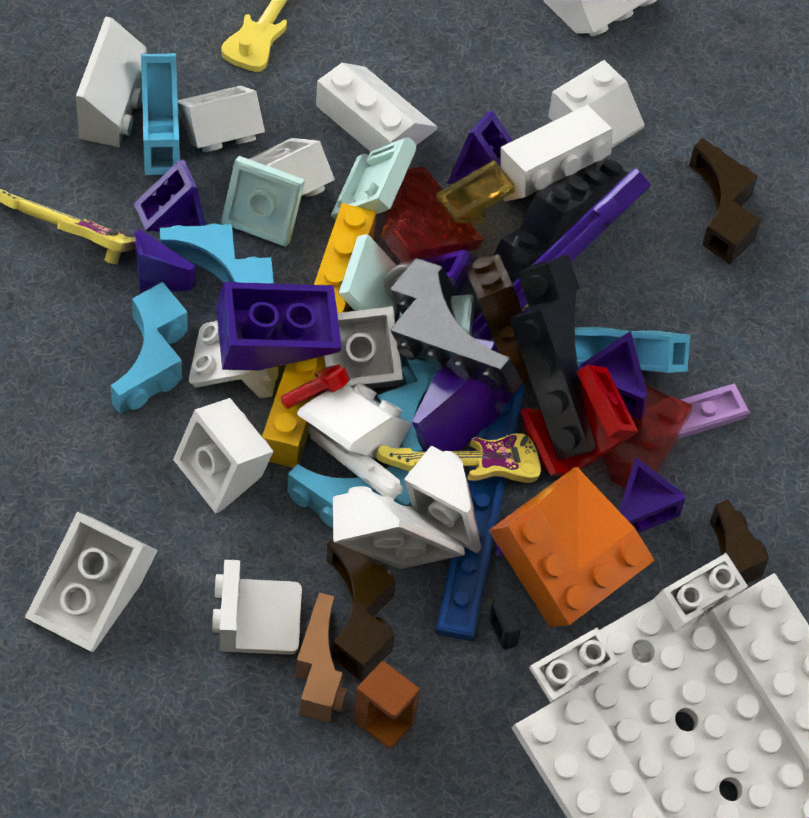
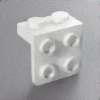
(207, 366)
(256, 613)

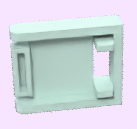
(377, 177)

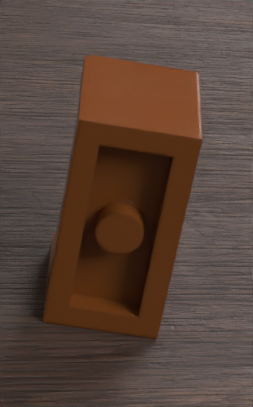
(386, 705)

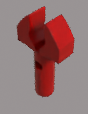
(327, 379)

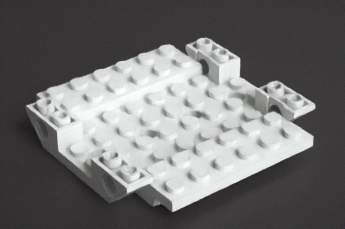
(714, 654)

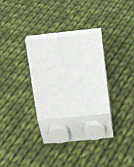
(90, 581)

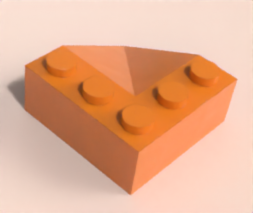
(570, 548)

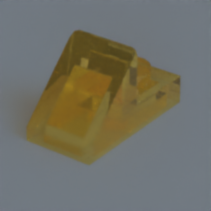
(471, 195)

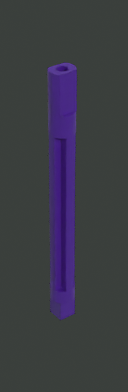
(582, 233)

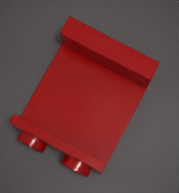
(606, 415)

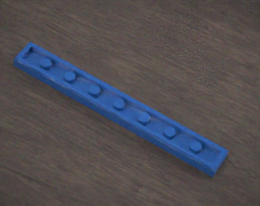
(468, 572)

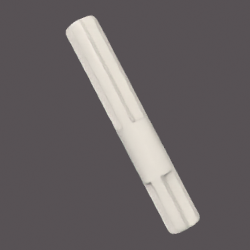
(359, 464)

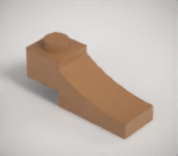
(323, 686)

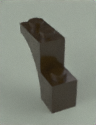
(731, 187)
(498, 304)
(738, 542)
(371, 586)

